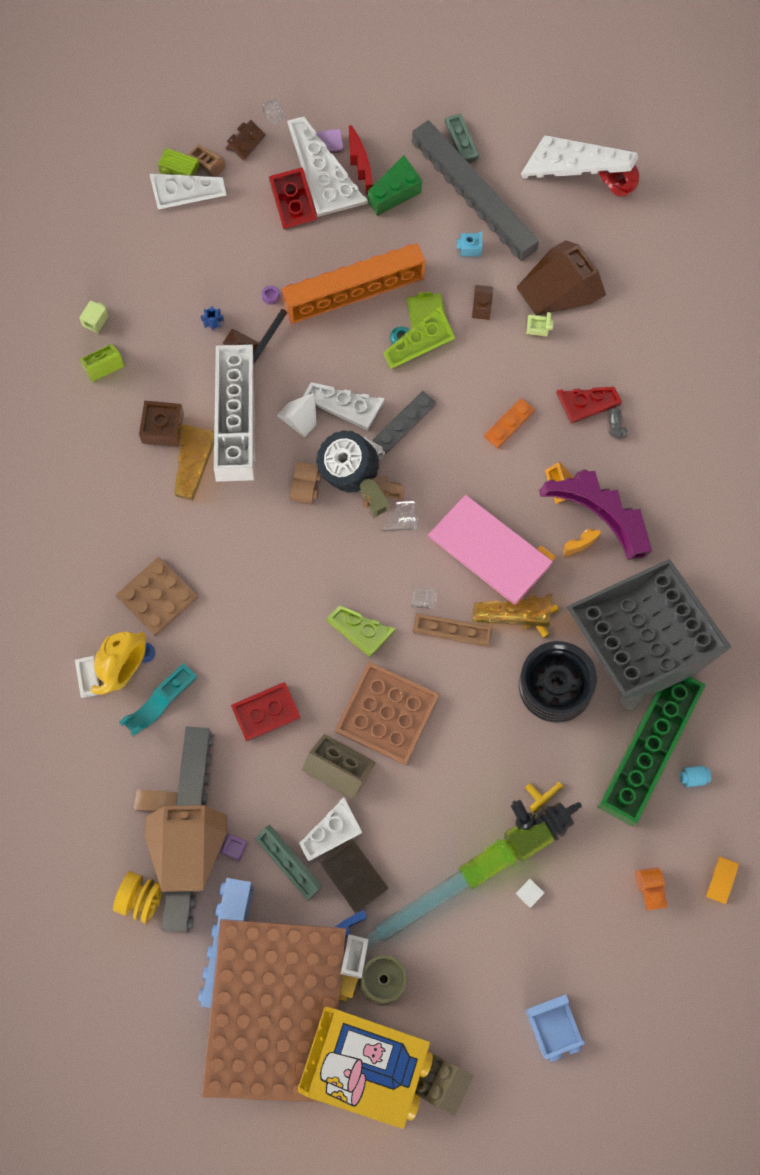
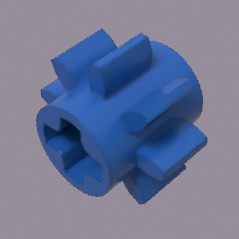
(212, 318)

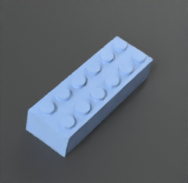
(234, 906)

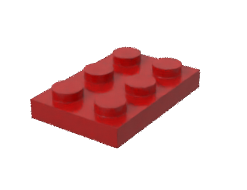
(265, 711)

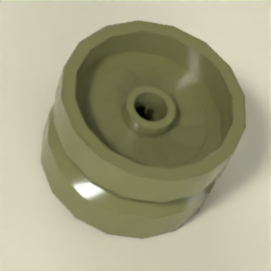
(386, 992)

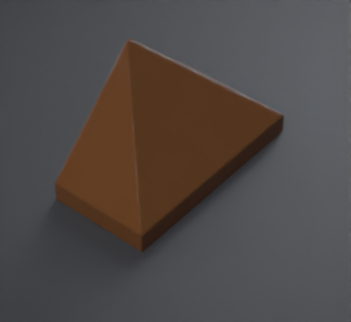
(237, 338)

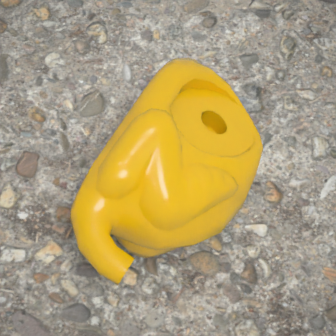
(118, 660)

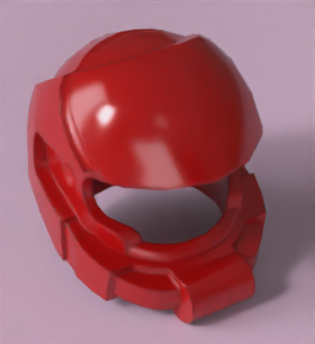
(621, 182)

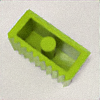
(178, 163)

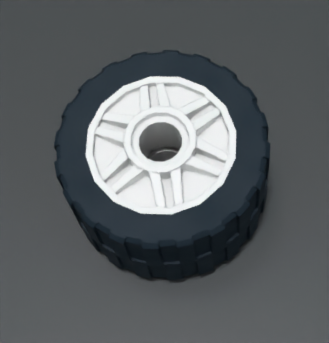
(347, 460)

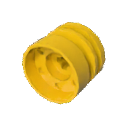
(138, 897)

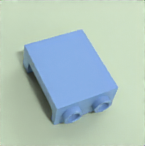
(555, 1028)

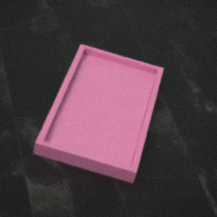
(490, 549)

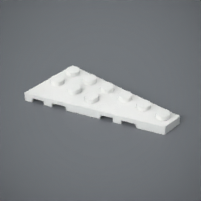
(571, 157)

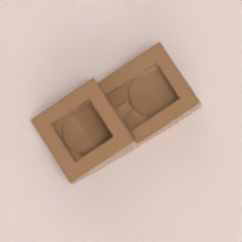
(153, 800)

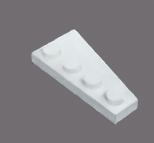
(349, 406)

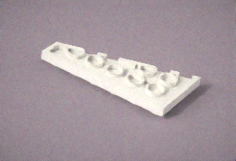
(326, 178)

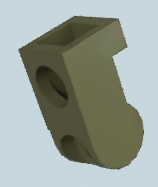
(370, 491)

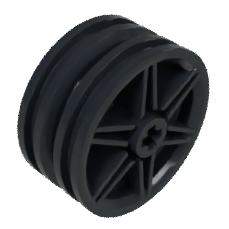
(573, 660)

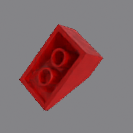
(292, 198)

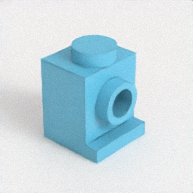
(470, 244)

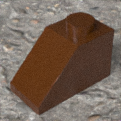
(482, 302)

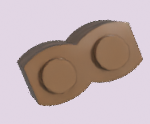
(305, 482)

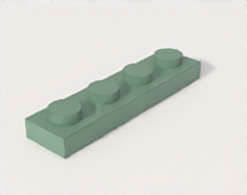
(288, 862)

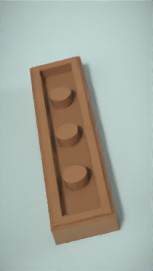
(452, 630)

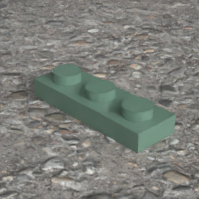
(461, 137)

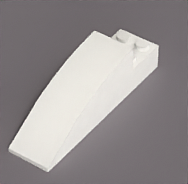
(234, 414)

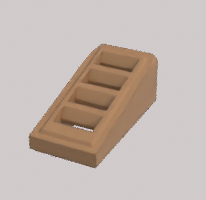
(211, 164)

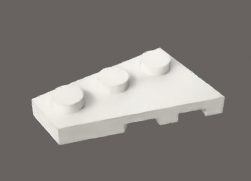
(334, 830)

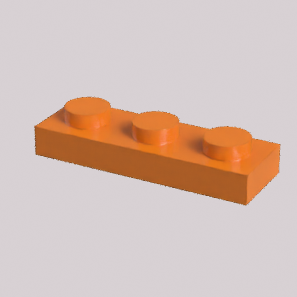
(509, 423)

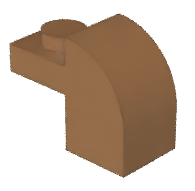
(392, 489)

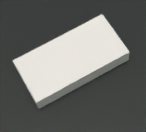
(86, 676)

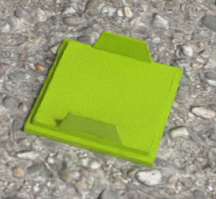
(423, 305)

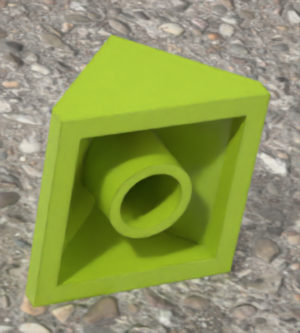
(102, 362)

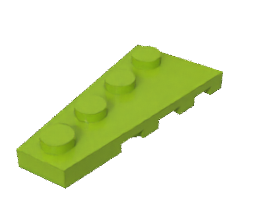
(423, 337)

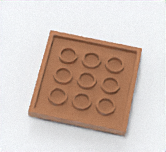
(387, 713)

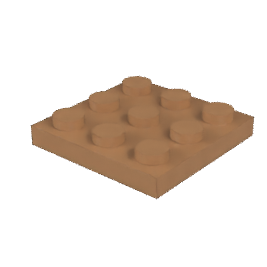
(156, 596)

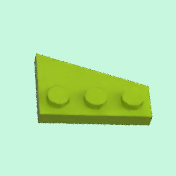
(361, 631)

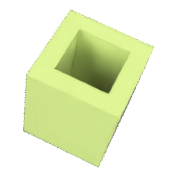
(94, 316)

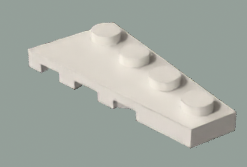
(184, 189)

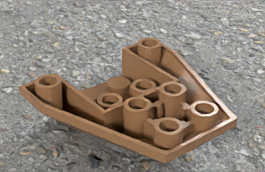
(184, 845)

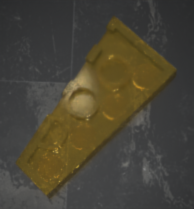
(194, 455)
(527, 612)

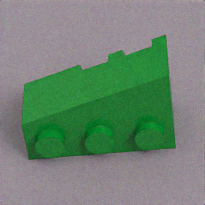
(394, 187)

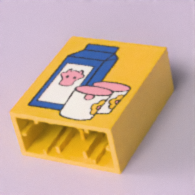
(365, 1068)

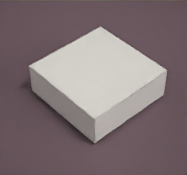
(529, 893)

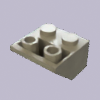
(444, 1085)

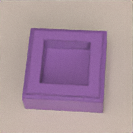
(234, 847)

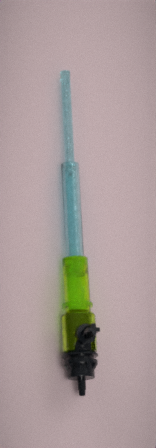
(519, 843)

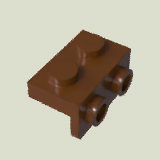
(246, 139)

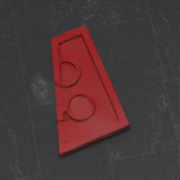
(586, 403)

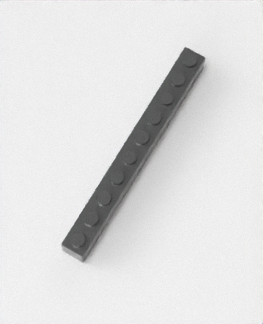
(475, 190)
(190, 792)

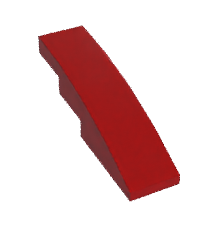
(359, 157)

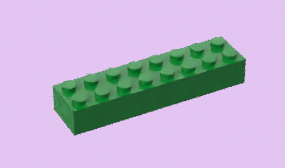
(650, 750)

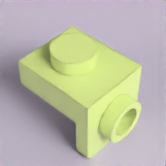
(539, 325)

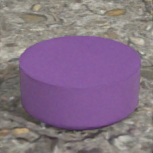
(270, 295)

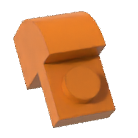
(652, 885)

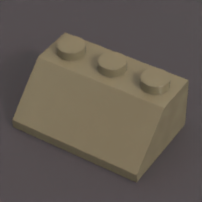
(338, 766)

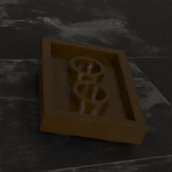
(353, 875)

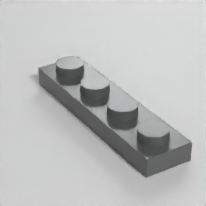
(404, 421)

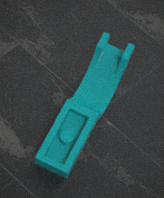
(159, 700)

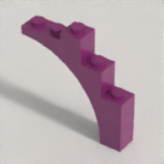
(625, 523)

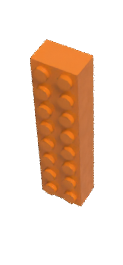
(353, 283)

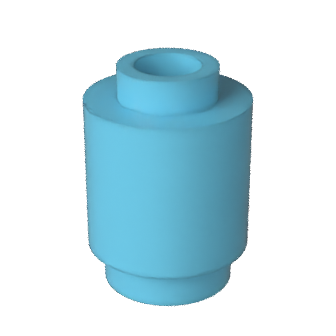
(695, 776)

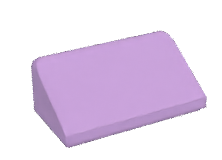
(332, 139)

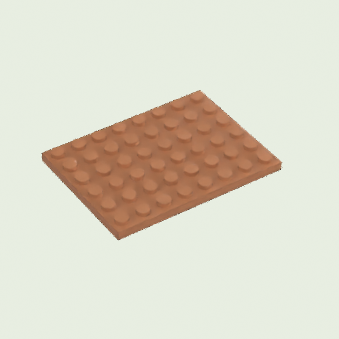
(268, 1006)

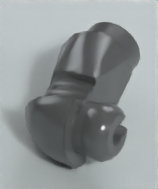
(615, 424)

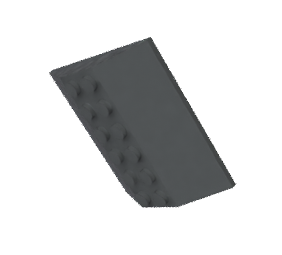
(649, 630)

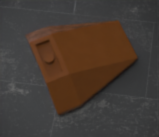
(562, 281)

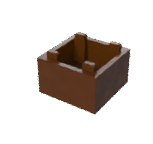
(161, 423)

